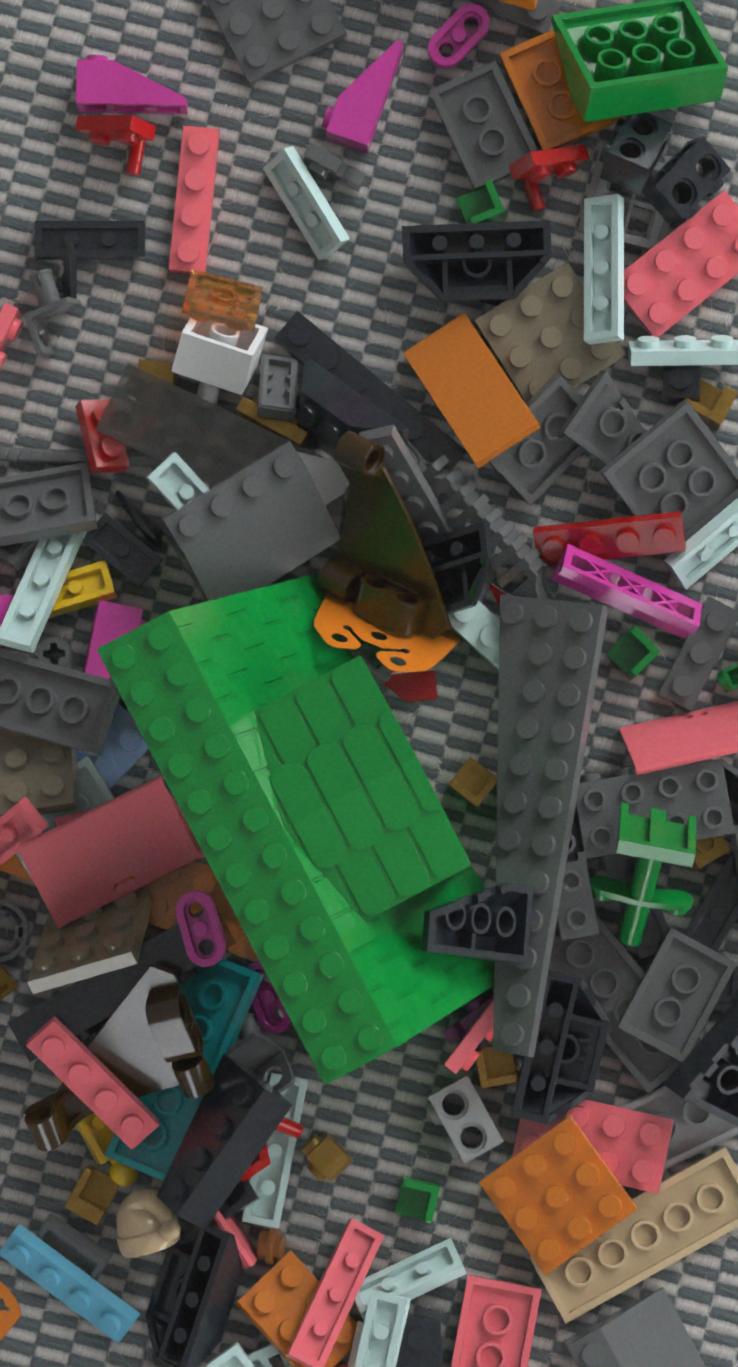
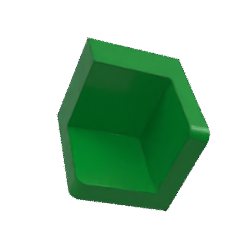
(481, 205)
(632, 653)
(417, 1198)

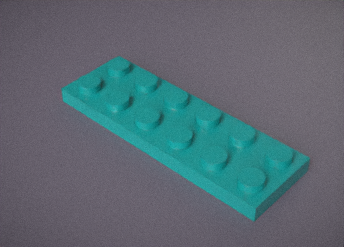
(220, 1004)

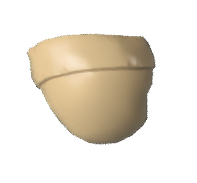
(145, 1224)

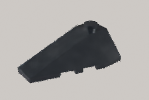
(482, 925)

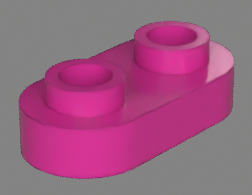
(457, 37)
(196, 929)
(267, 1003)

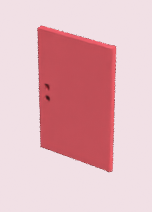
(682, 738)
(106, 846)

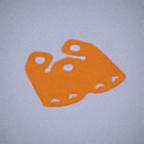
(423, 651)

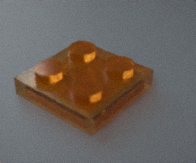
(222, 300)

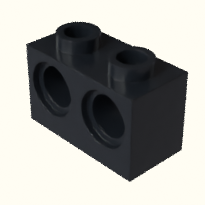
(635, 150)
(682, 174)

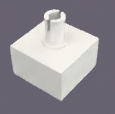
(218, 357)

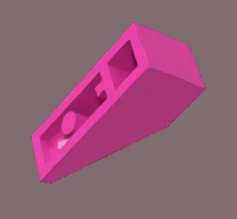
(114, 88)
(360, 106)
(108, 624)

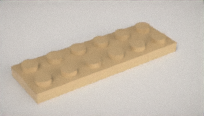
(667, 1226)

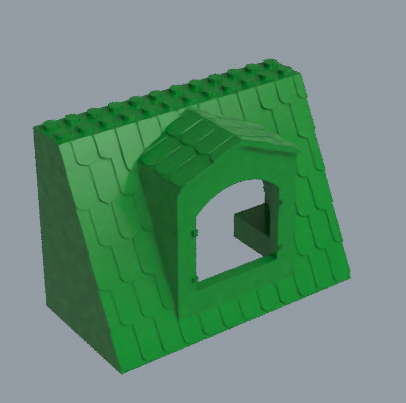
(305, 814)

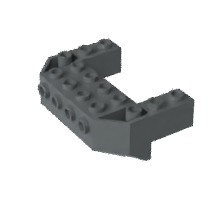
(696, 789)

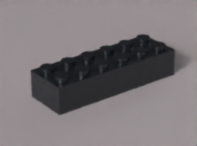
(95, 998)

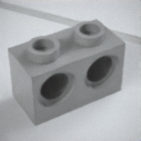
(472, 1114)

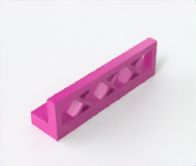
(627, 592)

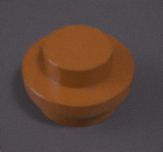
(271, 1246)

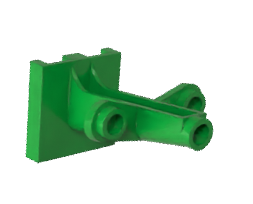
(652, 842)

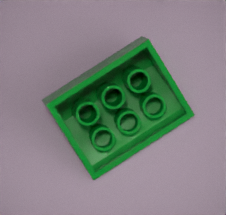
(638, 58)

